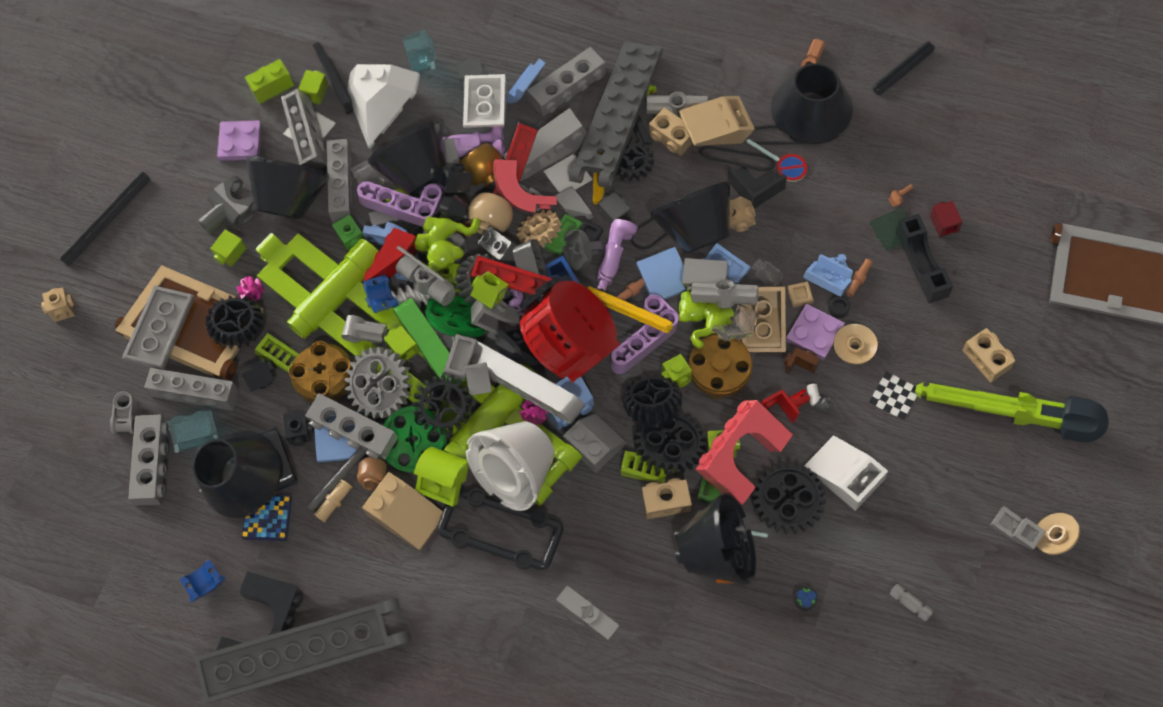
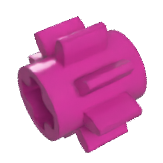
(250, 288)
(533, 413)

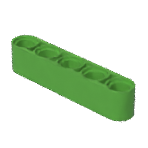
(424, 336)

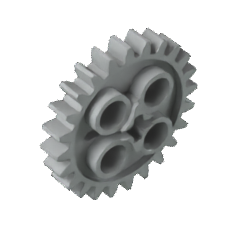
(368, 367)

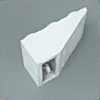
(847, 471)

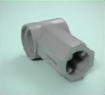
(359, 329)

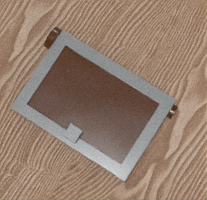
(1108, 273)

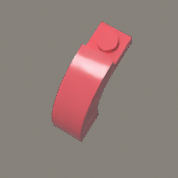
(507, 185)

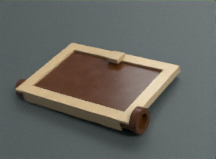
(193, 344)

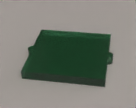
(886, 227)

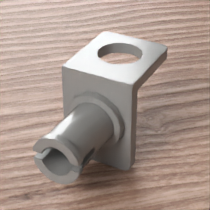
(478, 378)

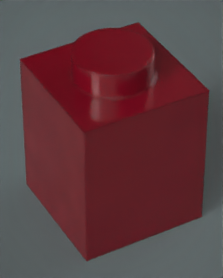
(946, 218)

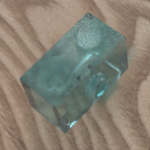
(420, 51)
(192, 430)

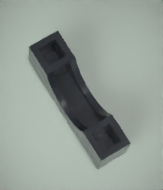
(915, 243)

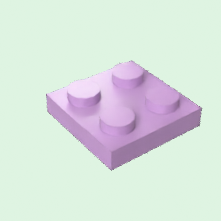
(239, 140)
(814, 331)

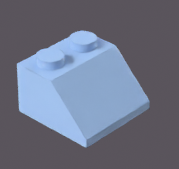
(580, 390)

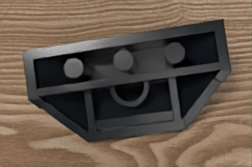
(513, 346)

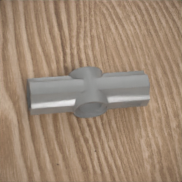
(656, 103)
(724, 293)

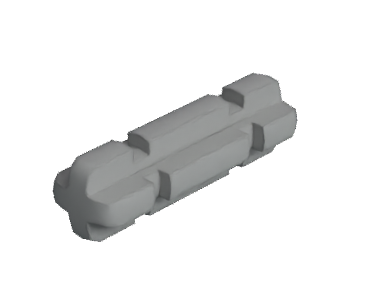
(911, 602)

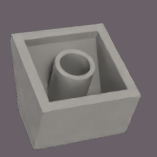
(594, 441)

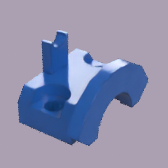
(379, 294)
(202, 581)

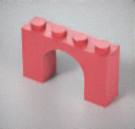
(718, 464)

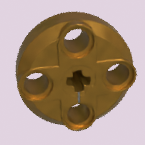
(720, 367)
(321, 372)

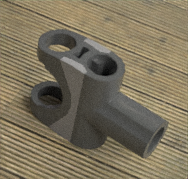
(227, 207)

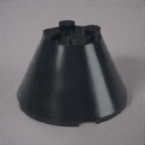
(718, 543)

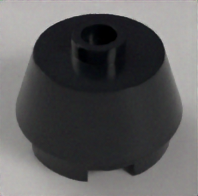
(454, 207)

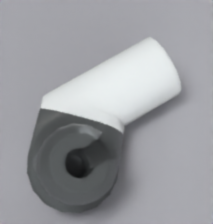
(817, 401)

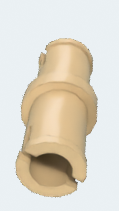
(333, 500)

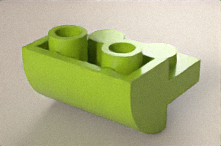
(440, 475)

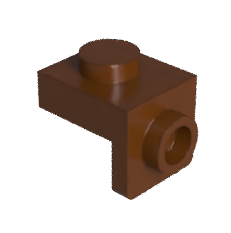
(803, 359)

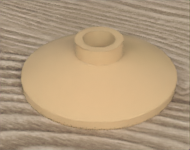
(855, 335)
(1058, 525)

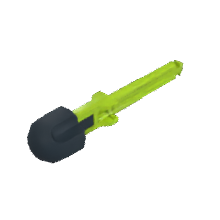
(1077, 419)

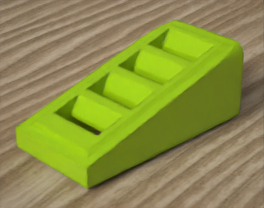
(266, 341)
(634, 473)

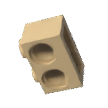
(674, 129)
(984, 358)

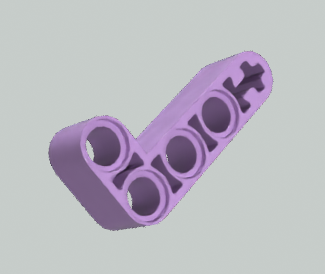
(372, 195)
(642, 338)

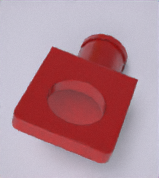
(787, 404)

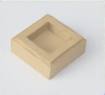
(800, 294)

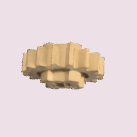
(540, 227)

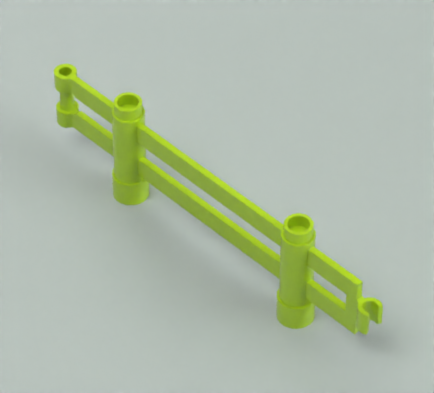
(345, 282)

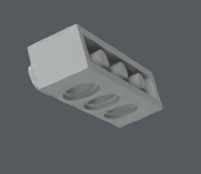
(570, 72)
(304, 130)
(340, 179)
(191, 389)
(324, 407)
(145, 428)

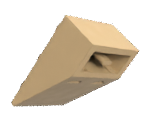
(718, 121)

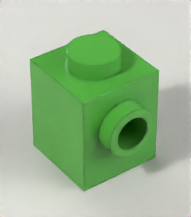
(347, 232)

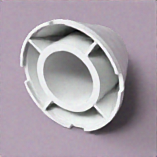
(511, 462)

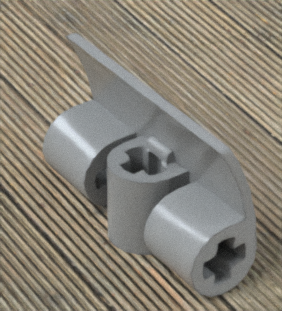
(426, 279)

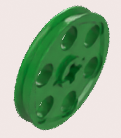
(454, 316)
(406, 447)

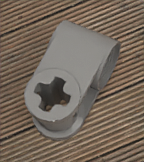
(123, 417)

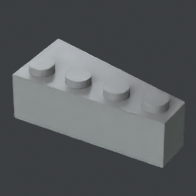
(554, 142)

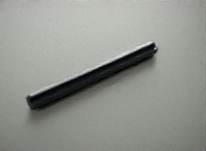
(104, 218)

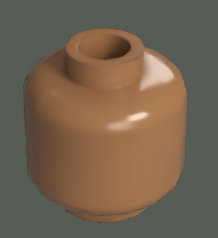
(371, 472)

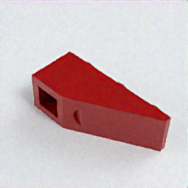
(388, 257)

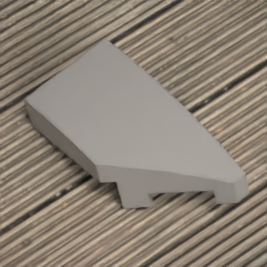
(572, 203)

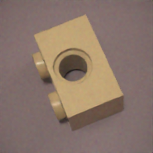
(656, 507)

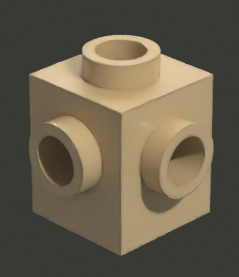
(741, 214)
(58, 304)

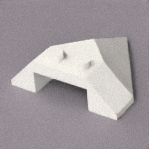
(378, 96)

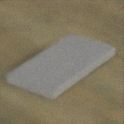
(158, 328)

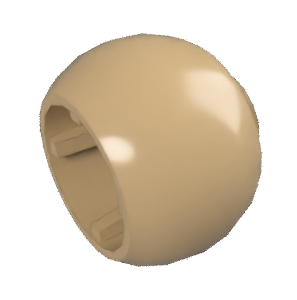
(491, 212)

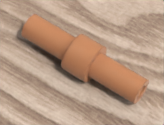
(859, 278)
(632, 289)

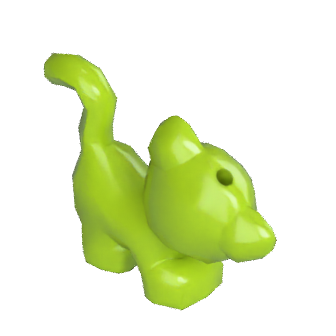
(442, 252)
(698, 311)

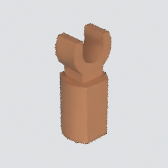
(814, 53)

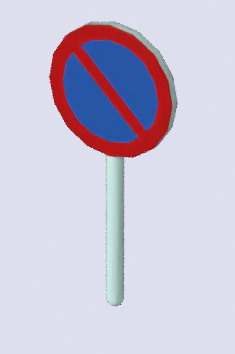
(791, 164)

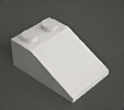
(485, 101)

